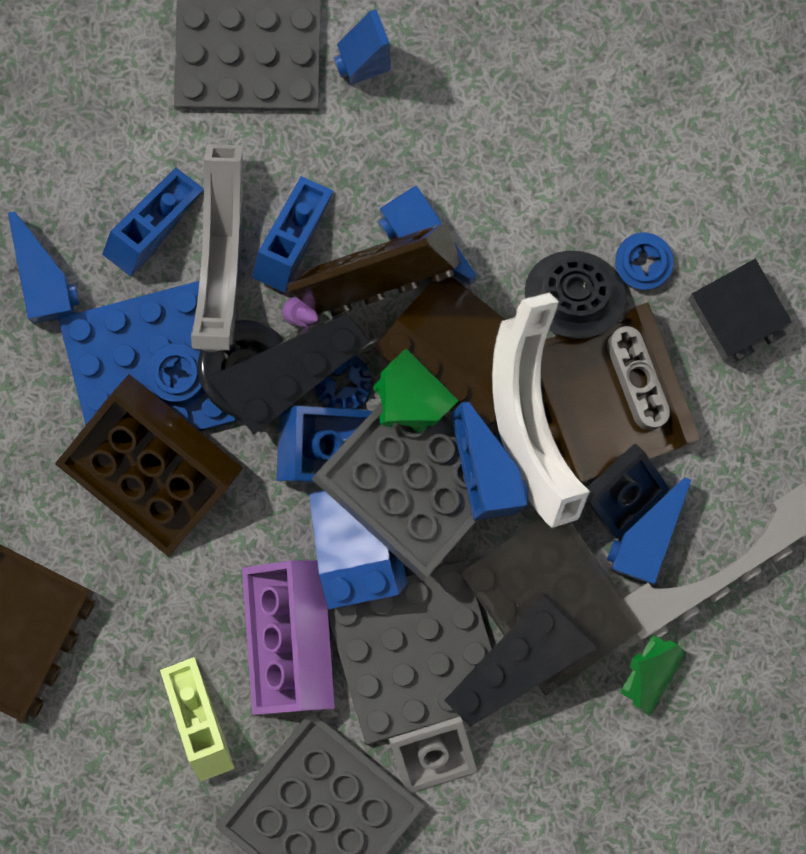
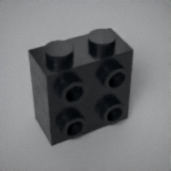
(740, 312)

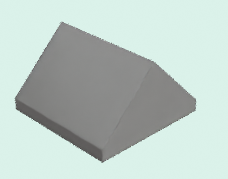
(433, 755)

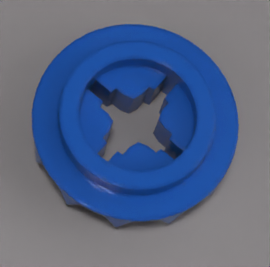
(654, 248)
(166, 358)
(349, 397)

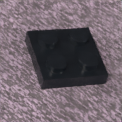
(626, 490)

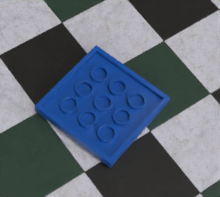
(121, 339)

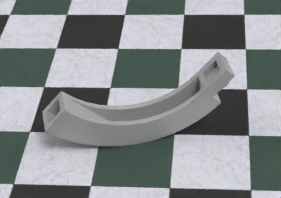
(220, 248)

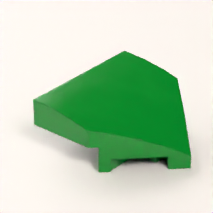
(411, 394)
(652, 673)

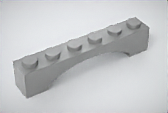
(660, 606)

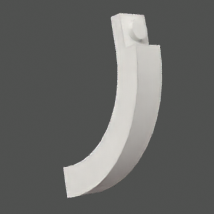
(521, 413)

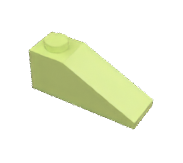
(196, 720)

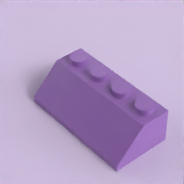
(287, 638)

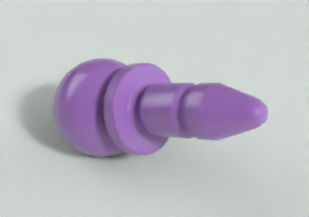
(298, 313)

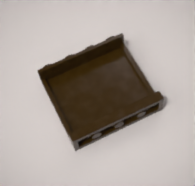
(589, 406)
(35, 629)

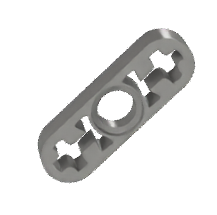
(618, 357)

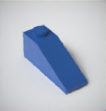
(364, 50)
(411, 214)
(151, 221)
(291, 234)
(42, 282)
(488, 470)
(645, 543)

